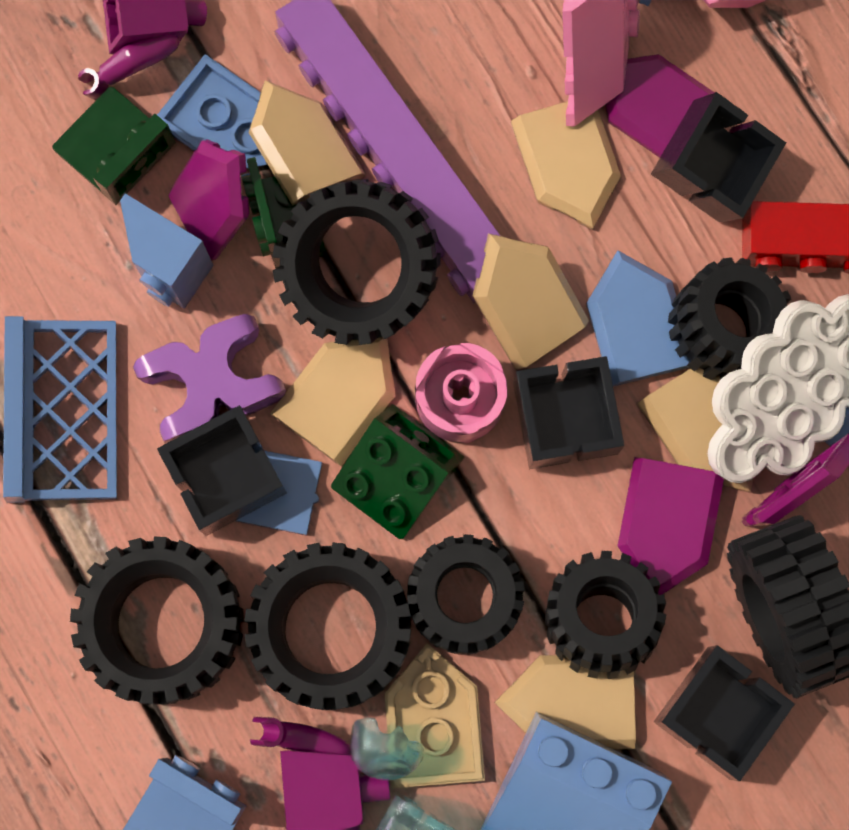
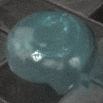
(383, 754)

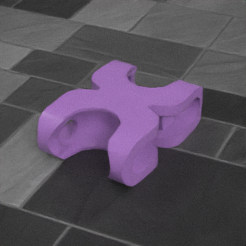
(209, 376)

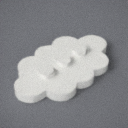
(784, 394)

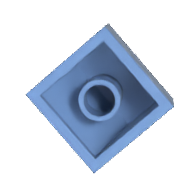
(165, 255)

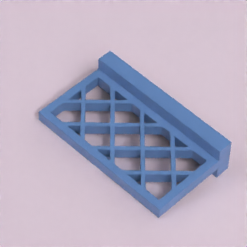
(19, 409)

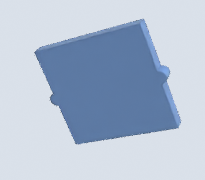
(294, 509)

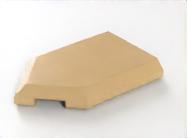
(301, 143)
(567, 165)
(526, 299)
(339, 396)
(685, 420)
(586, 704)
(442, 713)

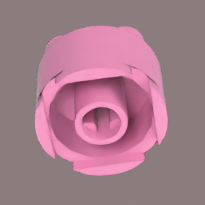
(454, 368)

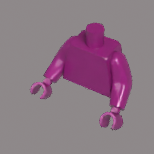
(141, 36)
(319, 777)

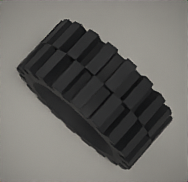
(313, 295)
(280, 591)
(794, 603)
(100, 612)

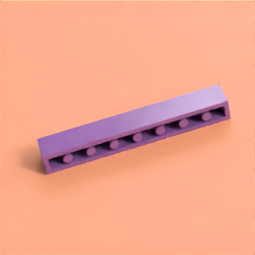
(386, 132)

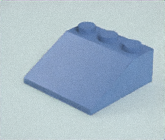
(574, 785)

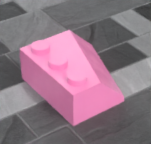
(596, 52)

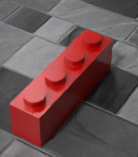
(796, 235)

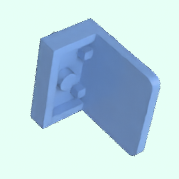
(185, 801)

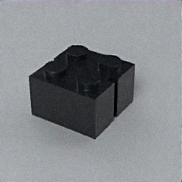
(717, 165)
(568, 414)
(223, 469)
(724, 715)

